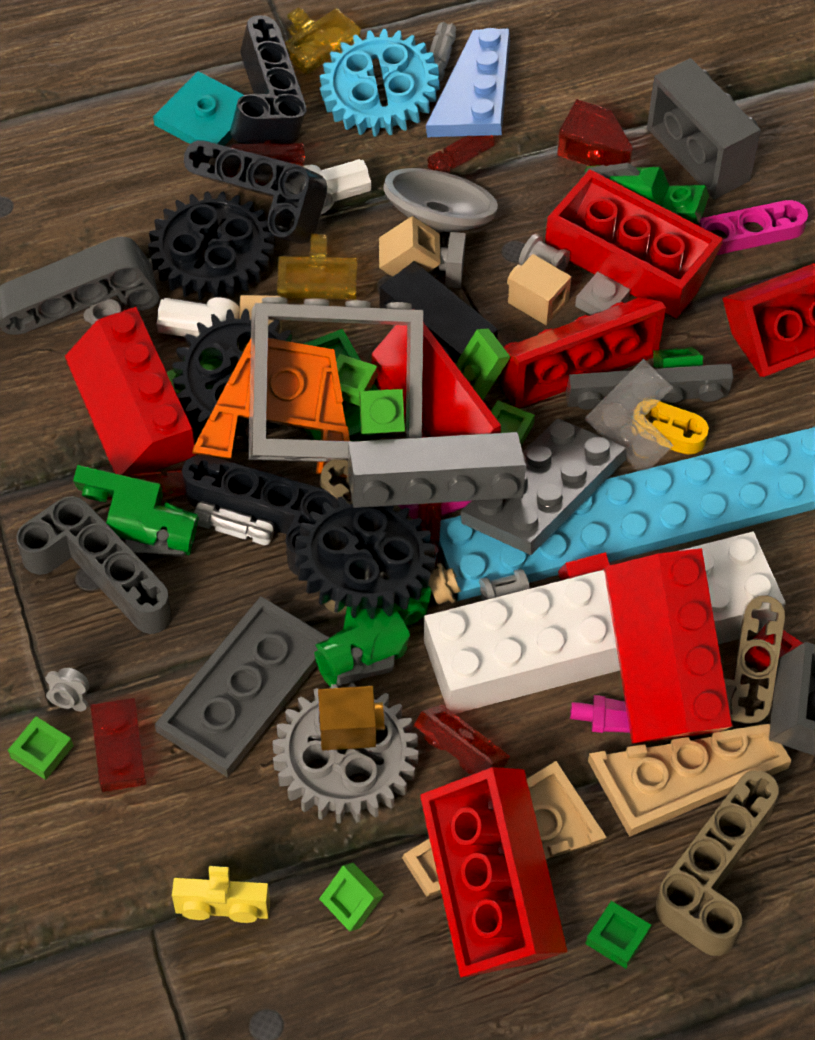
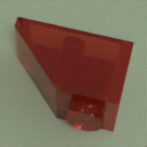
(593, 137)

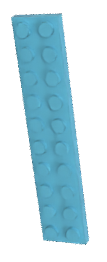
(652, 511)

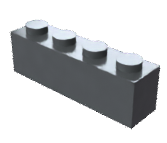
(436, 469)

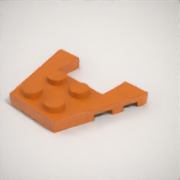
(300, 393)

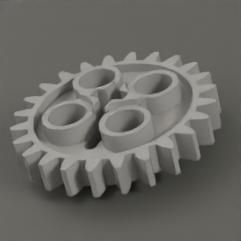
(330, 785)

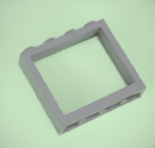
(319, 311)

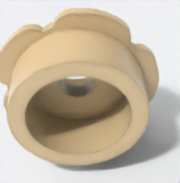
(444, 584)

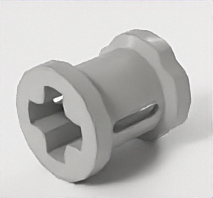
(553, 256)
(504, 585)

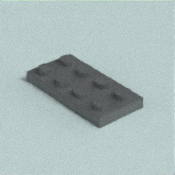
(560, 475)
(242, 687)

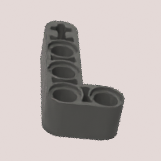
(77, 283)
(104, 567)

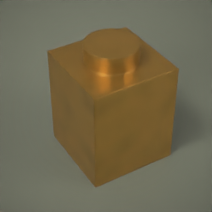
(349, 718)

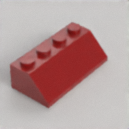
(632, 241)
(775, 320)
(588, 345)
(130, 396)
(448, 399)
(667, 646)
(493, 872)

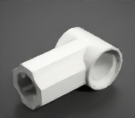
(343, 181)
(181, 316)

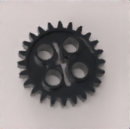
(211, 245)
(219, 342)
(364, 557)

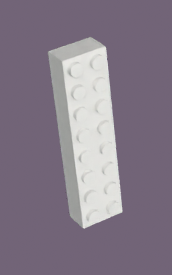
(567, 631)

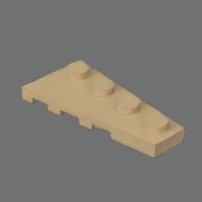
(680, 776)
(561, 820)

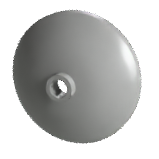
(440, 199)

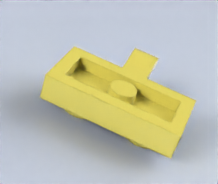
(220, 897)

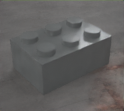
(703, 128)

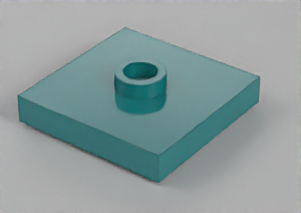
(200, 111)

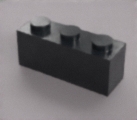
(443, 312)

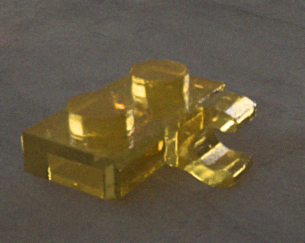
(316, 40)
(317, 275)

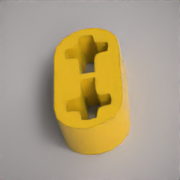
(675, 422)

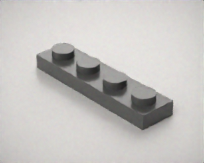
(691, 382)

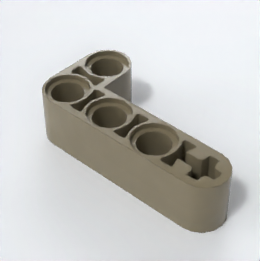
(723, 853)

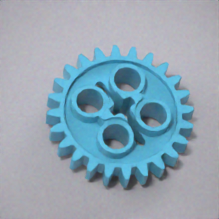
(407, 75)

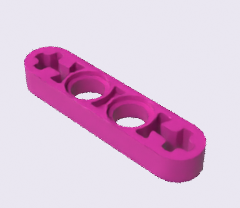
(765, 215)

